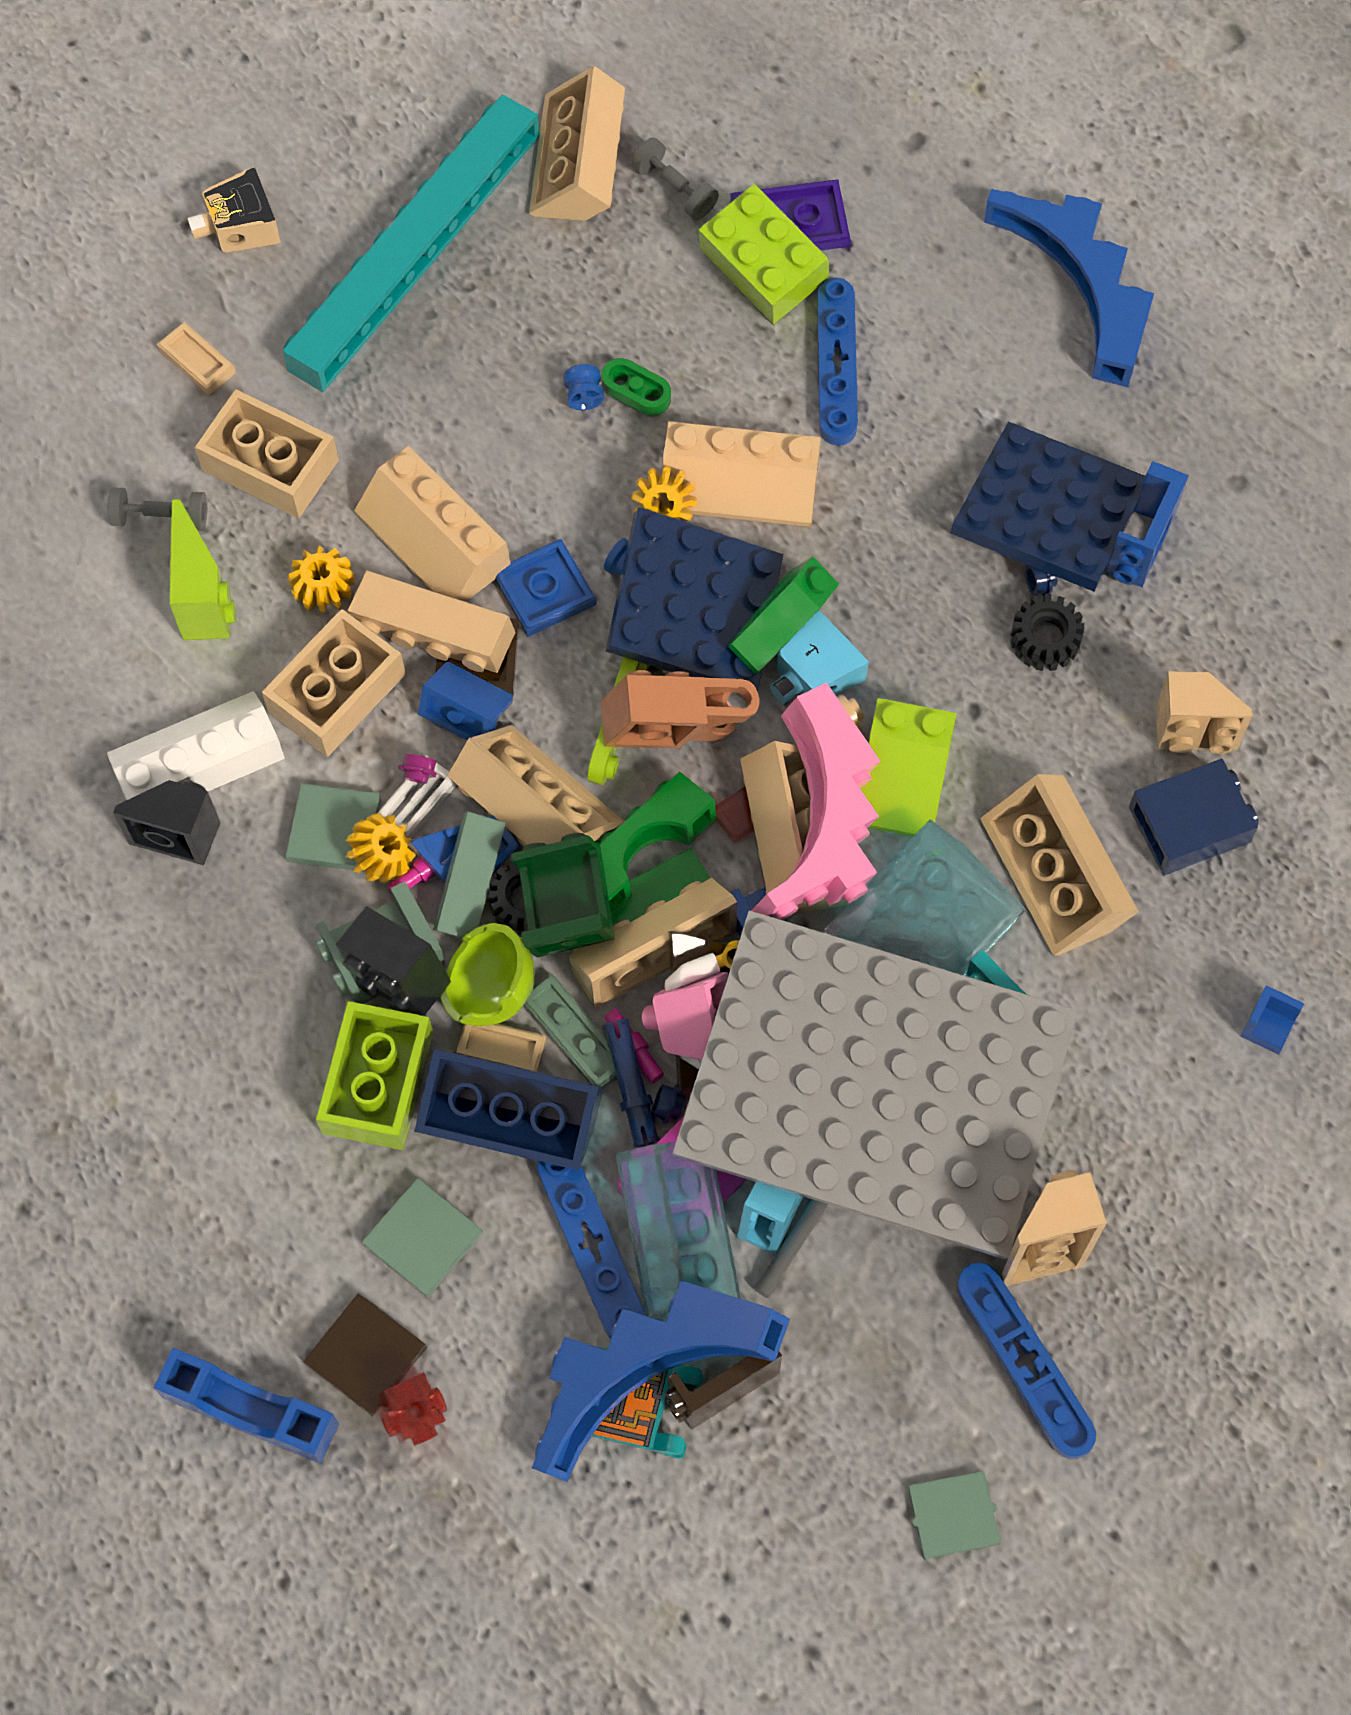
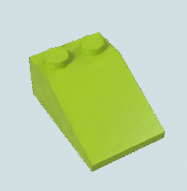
(197, 591)
(913, 756)

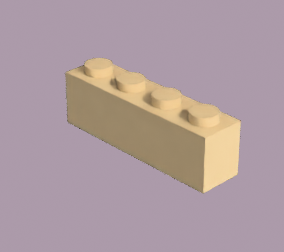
(432, 622)

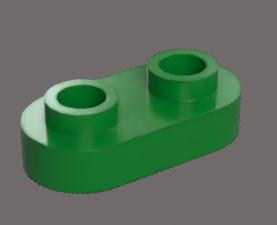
(638, 387)

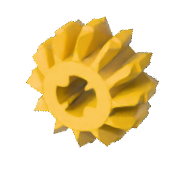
(676, 493)
(309, 580)
(380, 848)

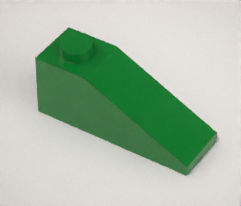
(783, 613)

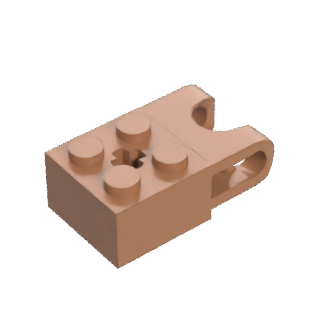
(673, 709)

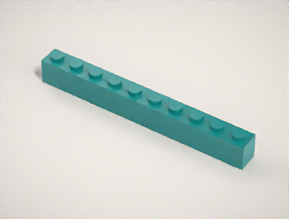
(410, 243)

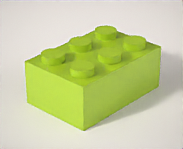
(764, 254)
(375, 1075)

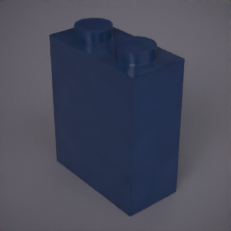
(1193, 816)

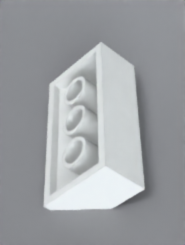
(201, 749)

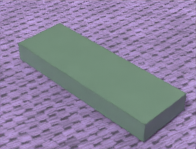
(469, 875)
(572, 1031)

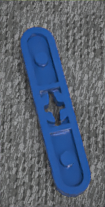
(837, 391)
(574, 1206)
(1049, 1397)

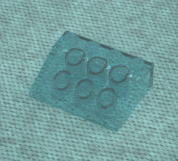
(930, 905)

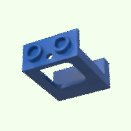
(1159, 501)

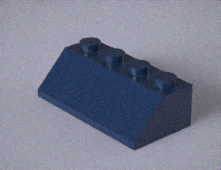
(508, 1109)

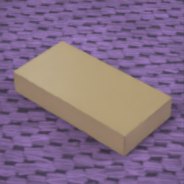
(196, 358)
(503, 1045)

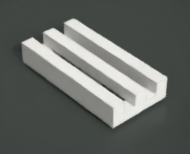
(428, 807)

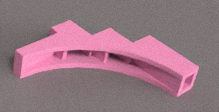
(836, 769)

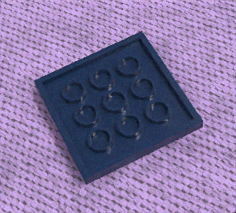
(1049, 506)
(688, 597)

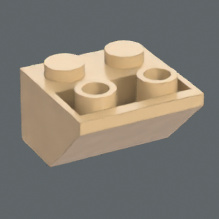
(1199, 714)

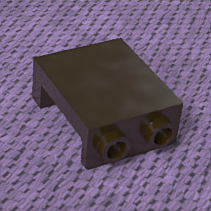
(720, 1391)

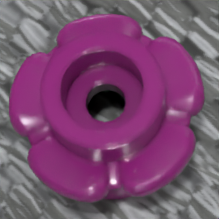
(418, 768)

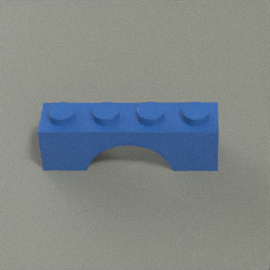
(245, 1407)

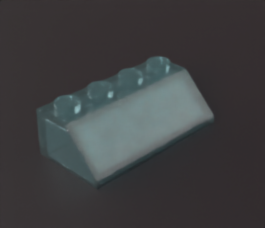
(675, 1225)

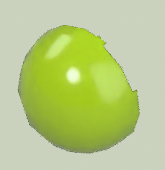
(488, 977)

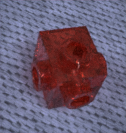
(416, 1394)

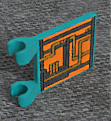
(639, 1415)

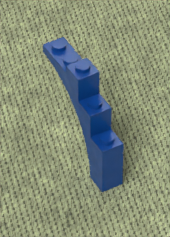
(1094, 266)
(640, 1347)

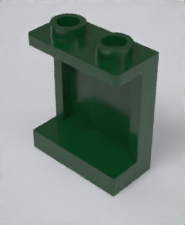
(564, 895)

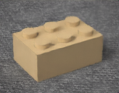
(267, 453)
(334, 682)

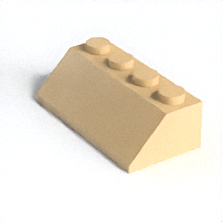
(578, 147)
(745, 472)
(431, 528)
(528, 789)
(779, 812)
(1058, 863)
(642, 945)
(1058, 1230)

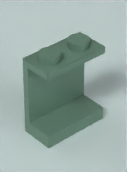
(402, 911)

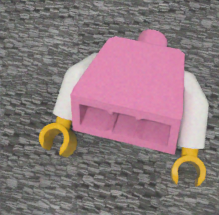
(689, 1005)

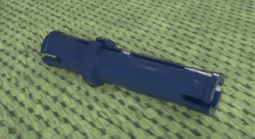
(631, 1084)

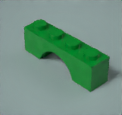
(674, 813)

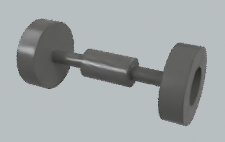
(650, 156)
(118, 508)

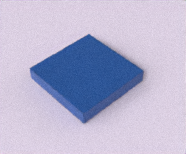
(545, 588)

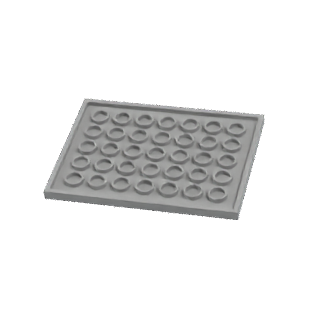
(877, 1084)

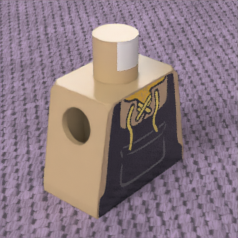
(237, 214)

